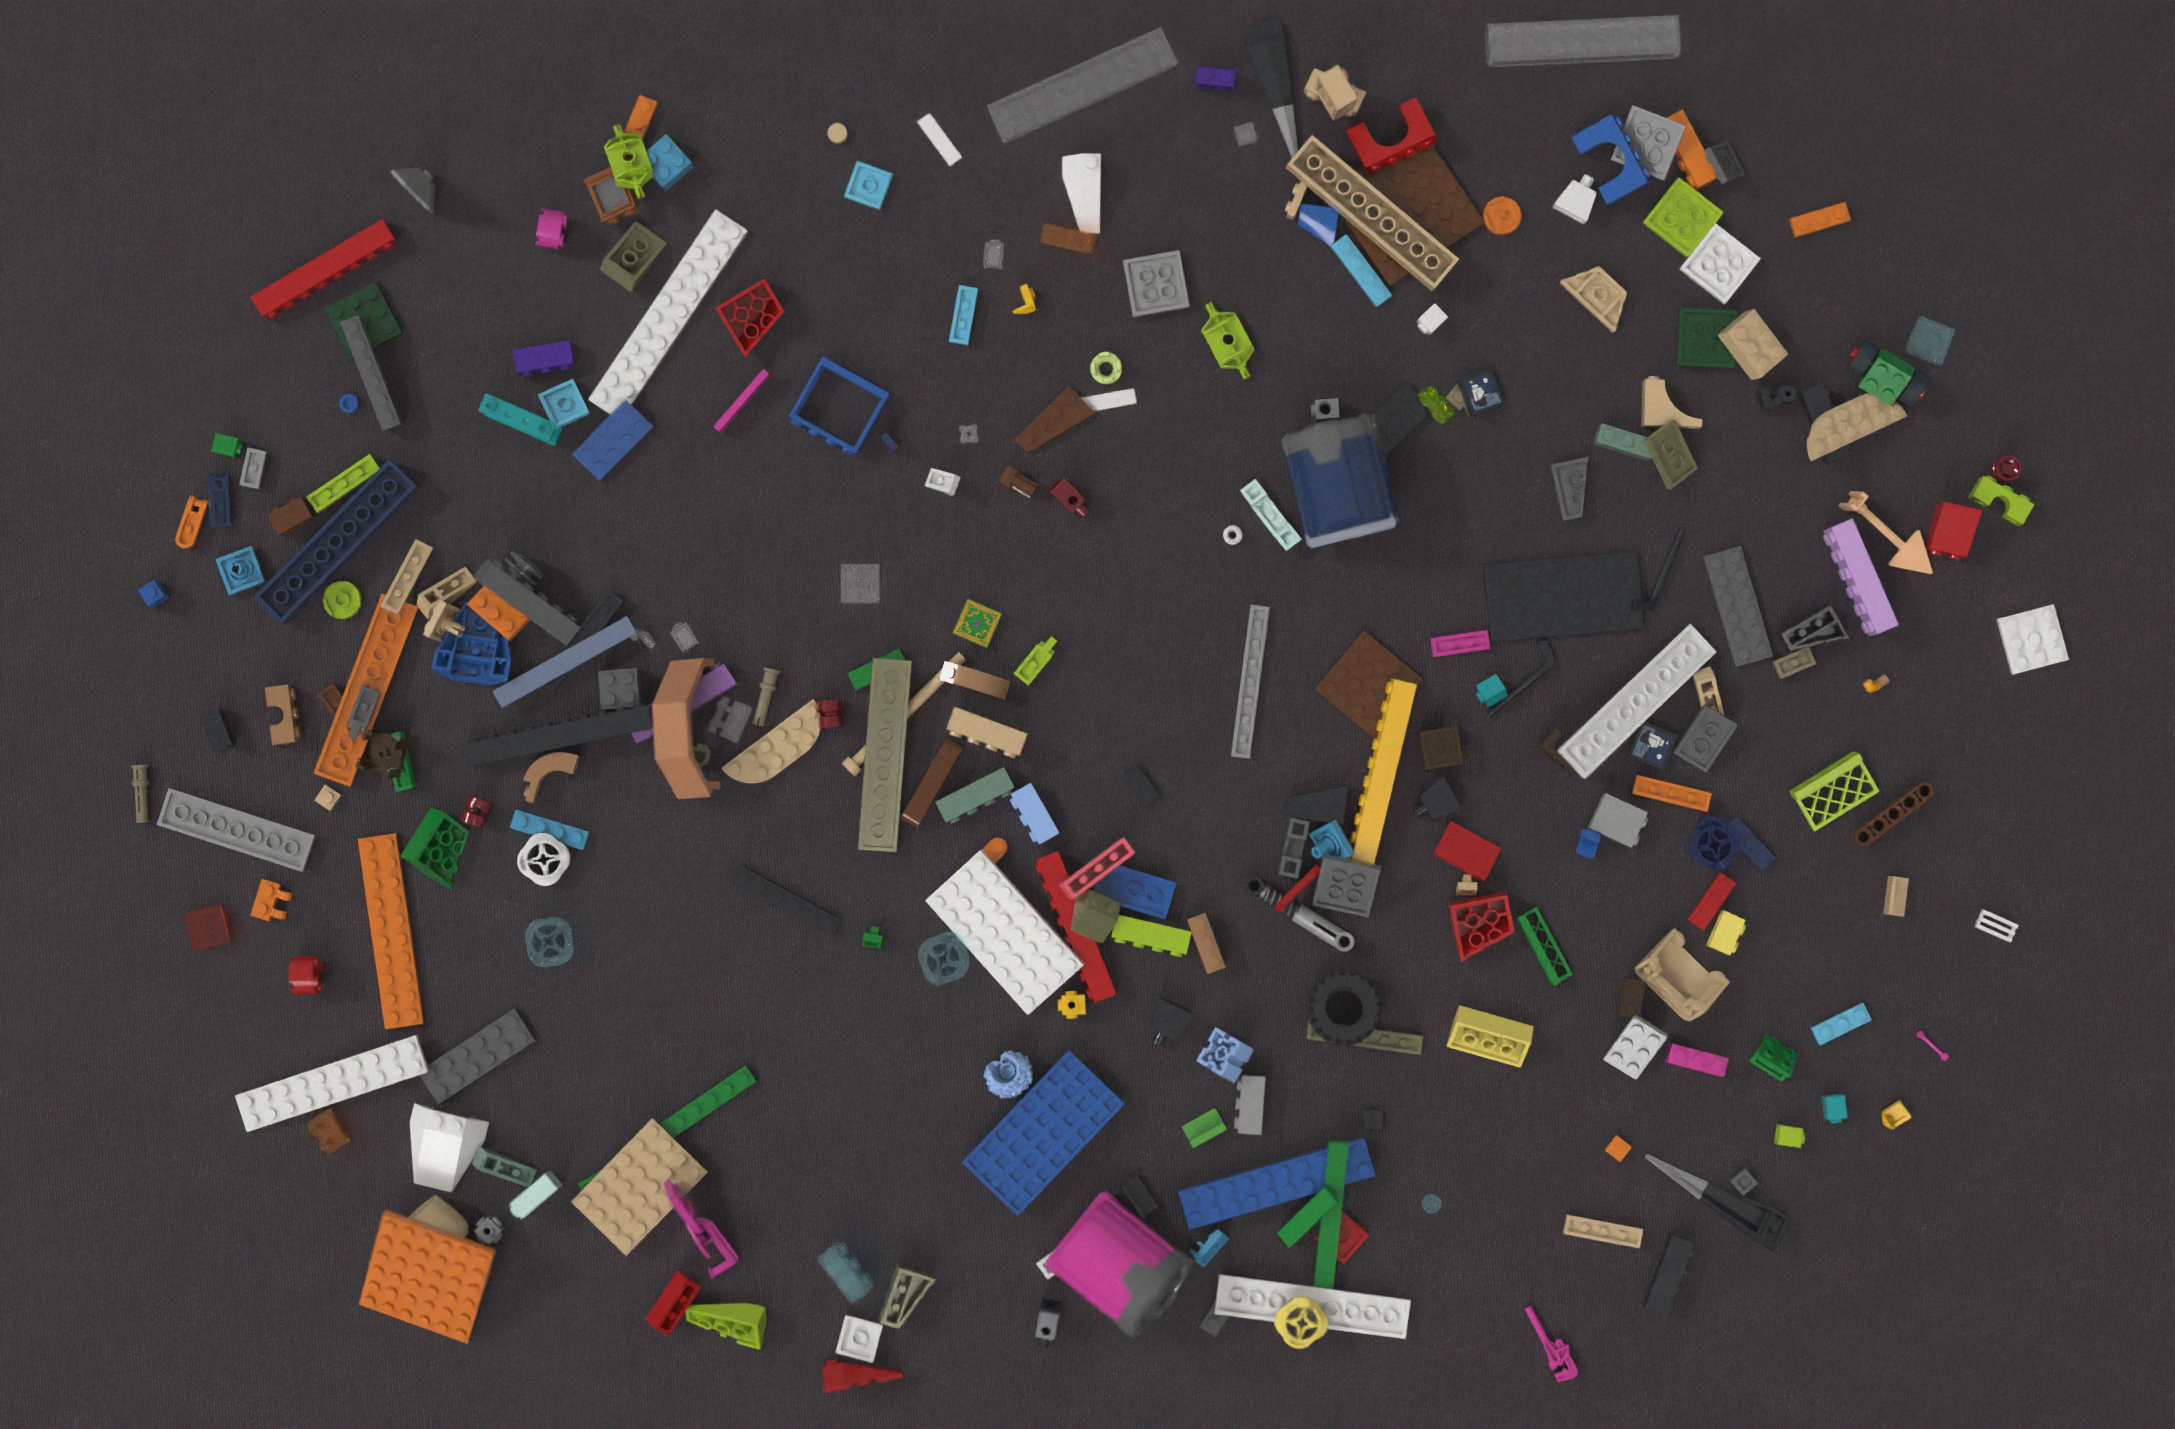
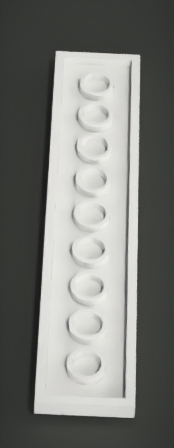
(1636, 701)
(332, 1083)
(1342, 1308)

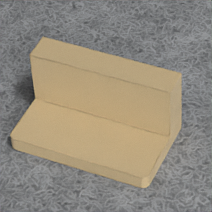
(1896, 896)

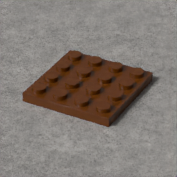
(1360, 679)

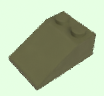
(632, 256)

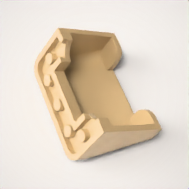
(1680, 978)

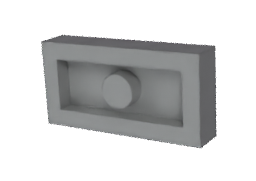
(253, 468)

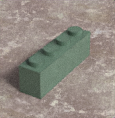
(974, 795)

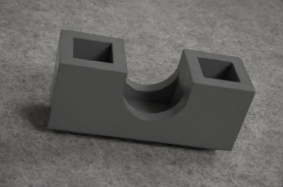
(1293, 847)

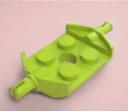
(631, 173)
(1233, 355)

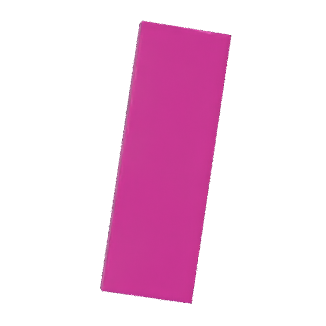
(1460, 643)

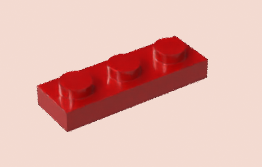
(1711, 901)

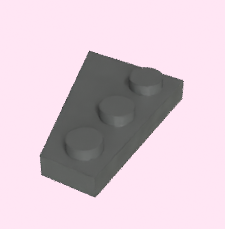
(1570, 486)

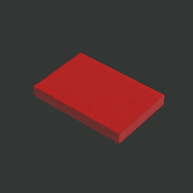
(1467, 851)

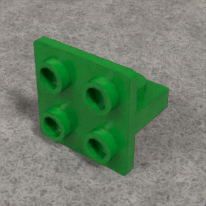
(1774, 1058)

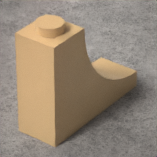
(1658, 408)

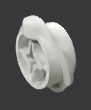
(523, 861)

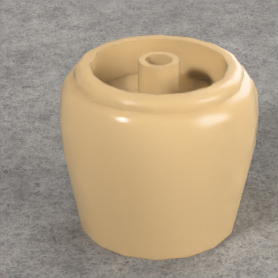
(441, 1216)

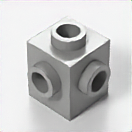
(494, 1225)

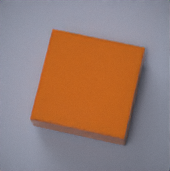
(1618, 1148)

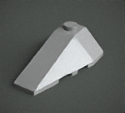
(418, 185)

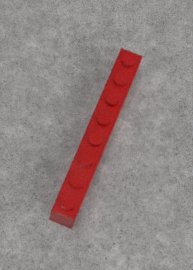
(324, 269)
(1094, 969)

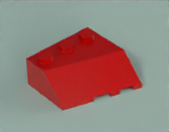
(750, 315)
(1480, 922)

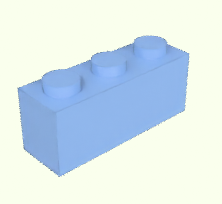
(1034, 814)

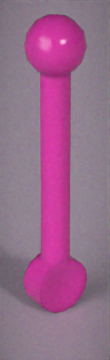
(1944, 1056)

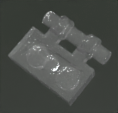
(735, 722)

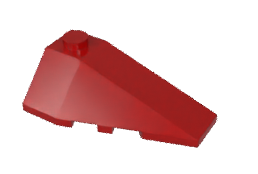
(842, 1374)

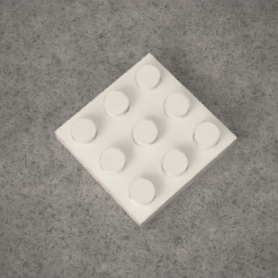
(1719, 263)
(2032, 639)

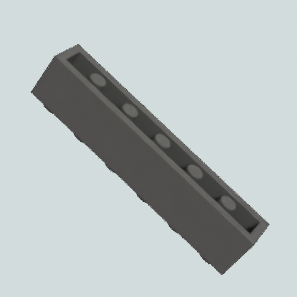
(371, 372)
(527, 601)

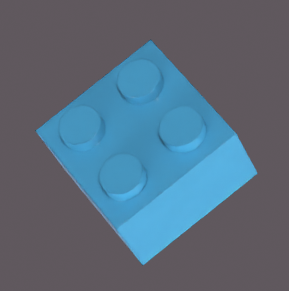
(668, 162)

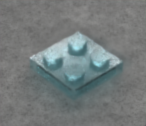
(1930, 340)

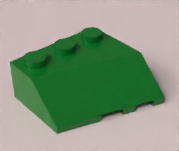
(437, 847)

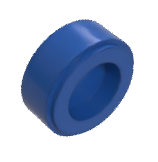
(349, 403)

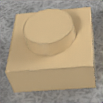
(328, 797)

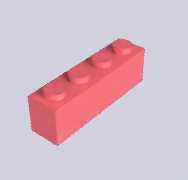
(1096, 868)

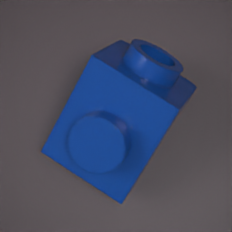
(1588, 843)

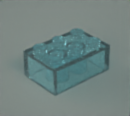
(845, 1271)

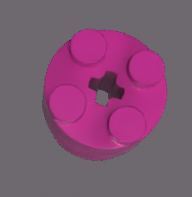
(550, 228)

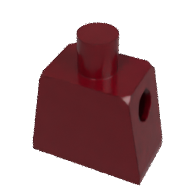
(1062, 491)

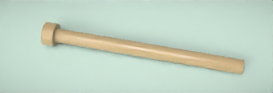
(854, 763)

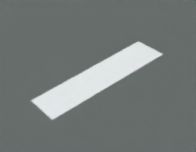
(939, 139)
(1111, 400)

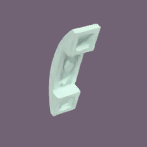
(1270, 515)

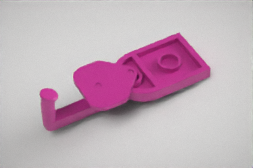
(697, 1225)

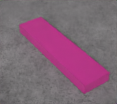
(741, 401)

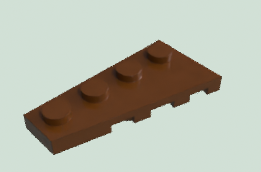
(1054, 420)

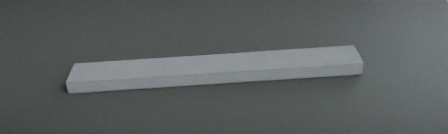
(1250, 681)

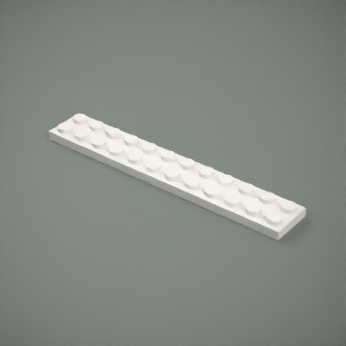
(669, 313)

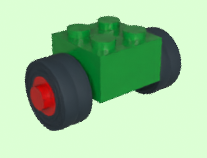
(1886, 375)

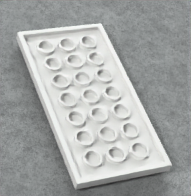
(1004, 932)

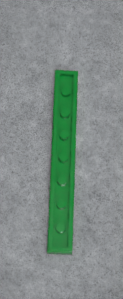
(1330, 1222)

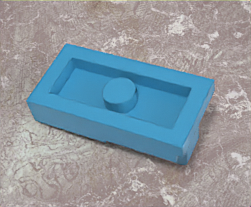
(1212, 1246)

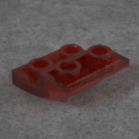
(208, 927)

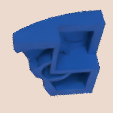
(1319, 221)

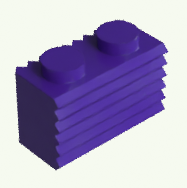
(1215, 78)

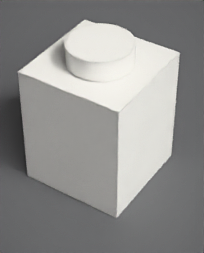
(1431, 319)

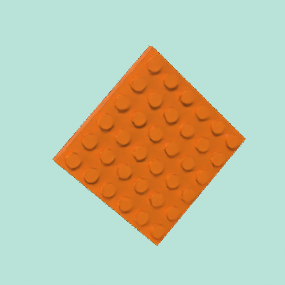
(426, 1277)

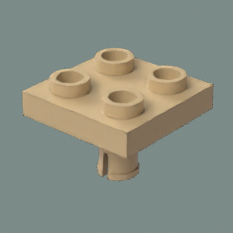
(443, 621)

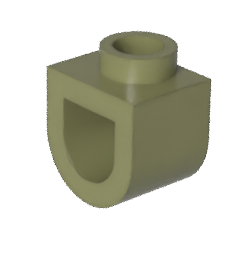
(702, 754)

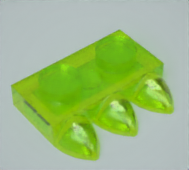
(1436, 404)

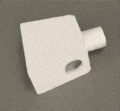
(1577, 199)

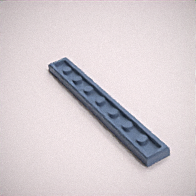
(564, 662)

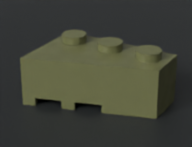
(903, 1294)

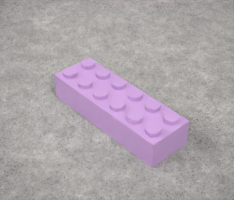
(1860, 578)

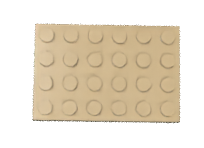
(630, 1192)

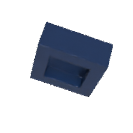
(890, 443)

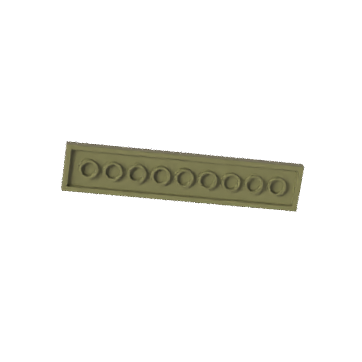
(884, 754)

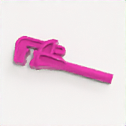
(1556, 1352)

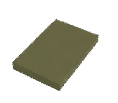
(1670, 454)

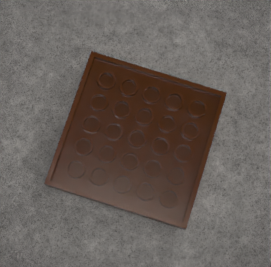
(1426, 194)

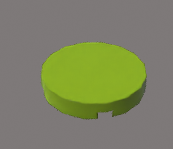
(342, 600)

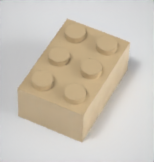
(1336, 92)
(1752, 344)

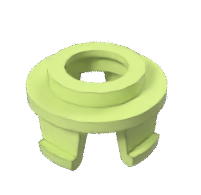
(1106, 357)

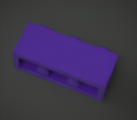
(544, 358)

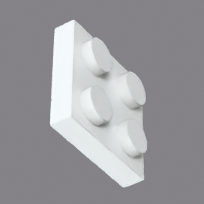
(859, 1338)

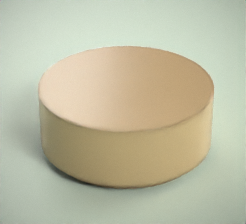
(837, 133)

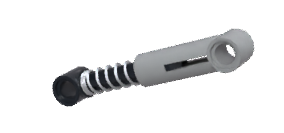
(1302, 915)

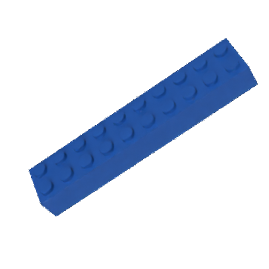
(1268, 1185)

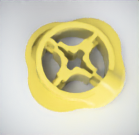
(1299, 1341)

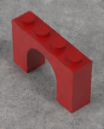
(1375, 156)

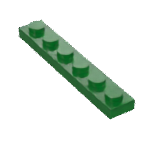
(708, 1101)

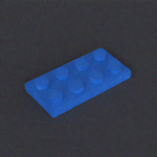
(612, 440)
(1137, 891)

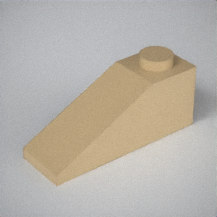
(446, 590)
(1707, 689)

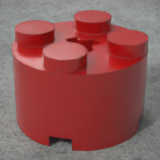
(305, 975)

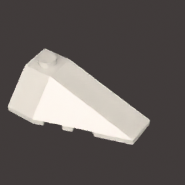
(1082, 183)

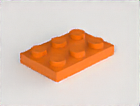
(498, 613)

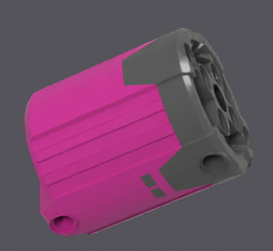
(1120, 1265)

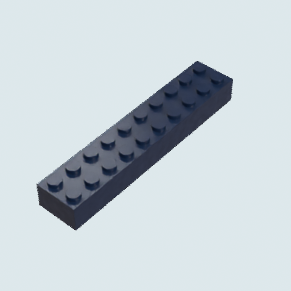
(337, 542)

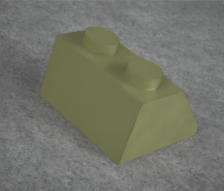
(1094, 915)

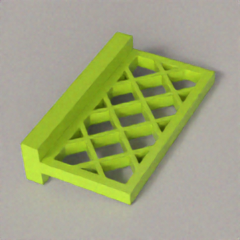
(1829, 775)

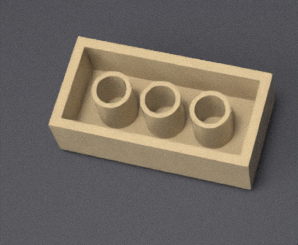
(986, 731)

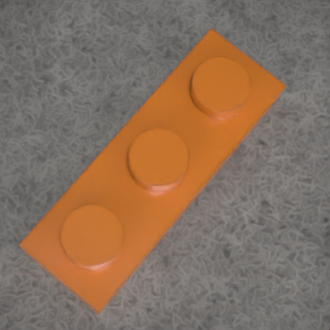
(1820, 219)

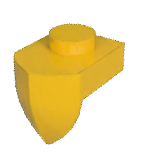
(1028, 296)
(1895, 1115)

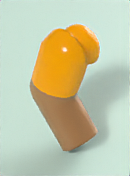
(1877, 684)

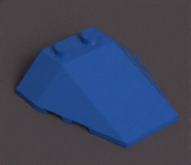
(477, 655)

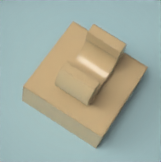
(1466, 887)

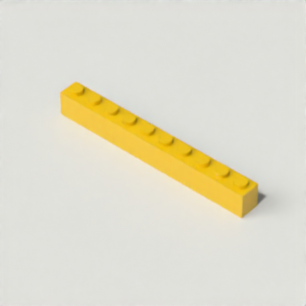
(1382, 770)

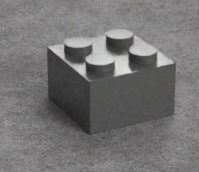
(619, 688)

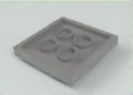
(1654, 139)
(1156, 283)

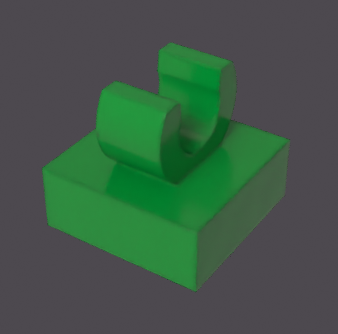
(873, 939)

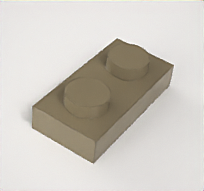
(1794, 662)

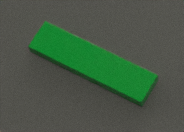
(1308, 1216)

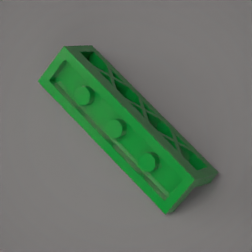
(1539, 951)

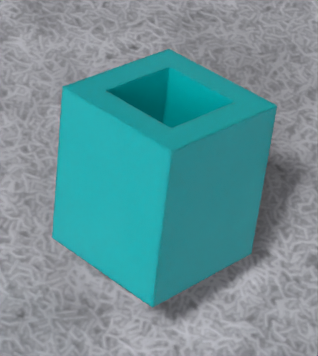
(1491, 691)
(1834, 1107)

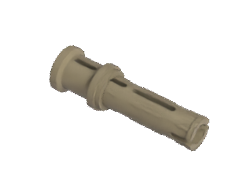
(768, 687)
(140, 783)

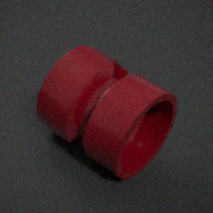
(2005, 469)
(830, 714)
(474, 818)

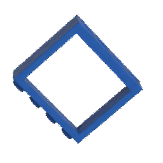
(856, 380)

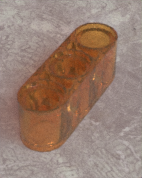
(1068, 238)

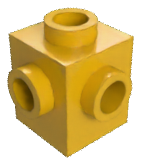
(1078, 999)

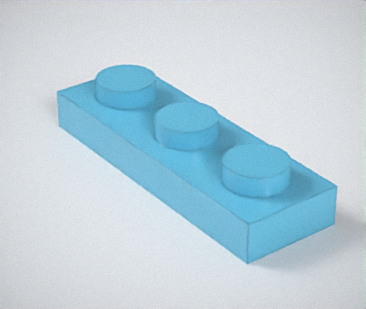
(963, 315)
(1841, 1023)

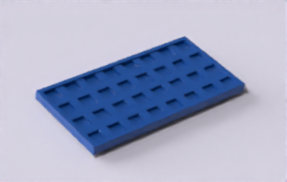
(1043, 1132)

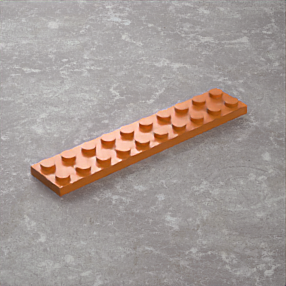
(373, 670)
(391, 931)

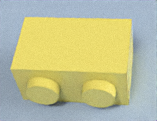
(1726, 933)

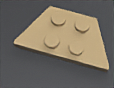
(1598, 295)

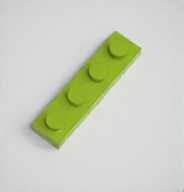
(343, 483)

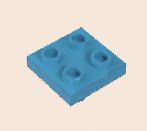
(240, 570)
(1330, 841)

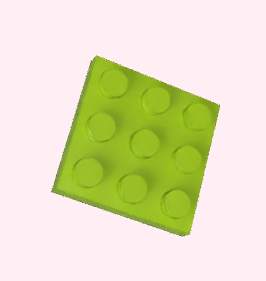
(1683, 217)

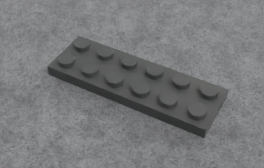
(1737, 606)
(477, 1056)

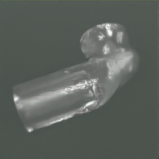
(645, 637)

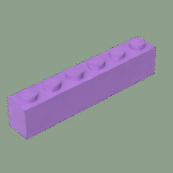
(708, 688)

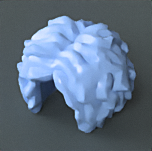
(1009, 1075)

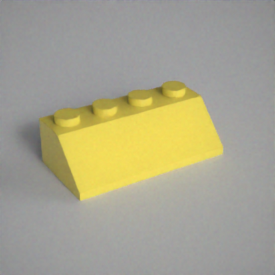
(1490, 1036)

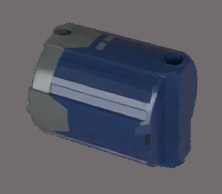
(1341, 480)

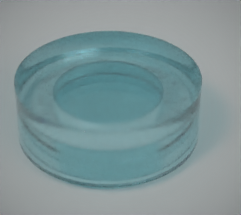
(1431, 1203)

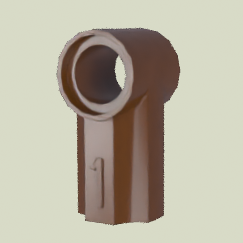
(1014, 480)

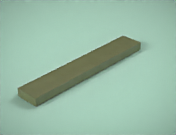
(1382, 1040)

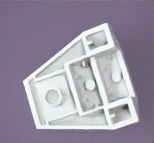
(443, 1146)

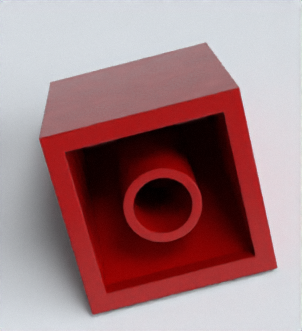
(1952, 530)

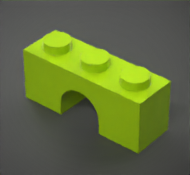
(2016, 507)

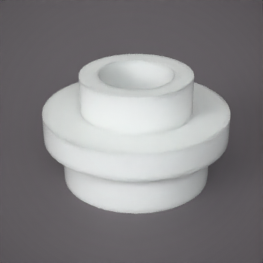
(1237, 530)

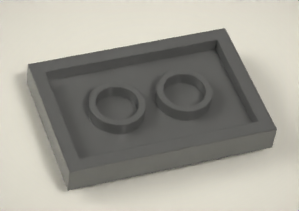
(1705, 738)

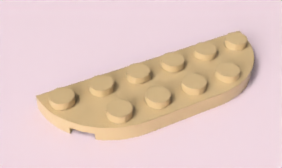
(1850, 423)
(777, 748)

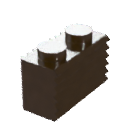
(1631, 997)

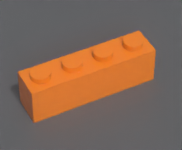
(1692, 155)

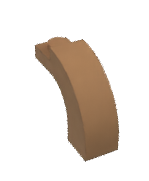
(975, 680)
(543, 766)

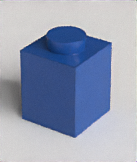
(153, 593)

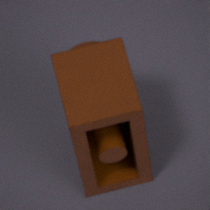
(290, 516)

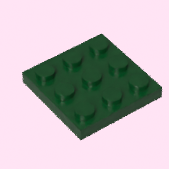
(373, 309)
(1699, 340)

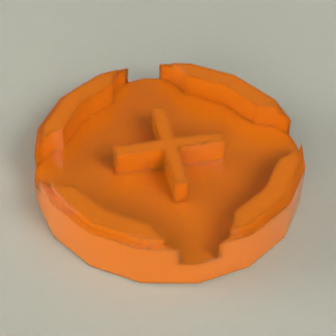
(1502, 215)

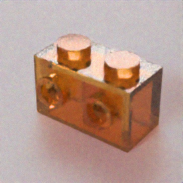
(328, 1131)

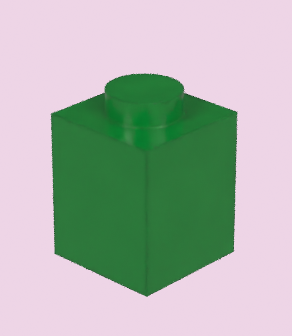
(227, 446)

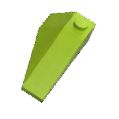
(740, 1321)

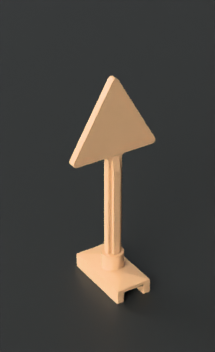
(1911, 554)

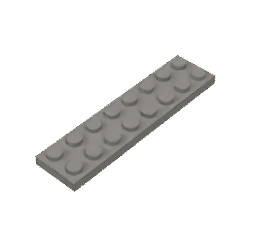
(236, 830)

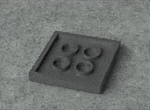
(1346, 885)

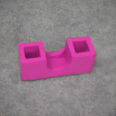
(1696, 1059)

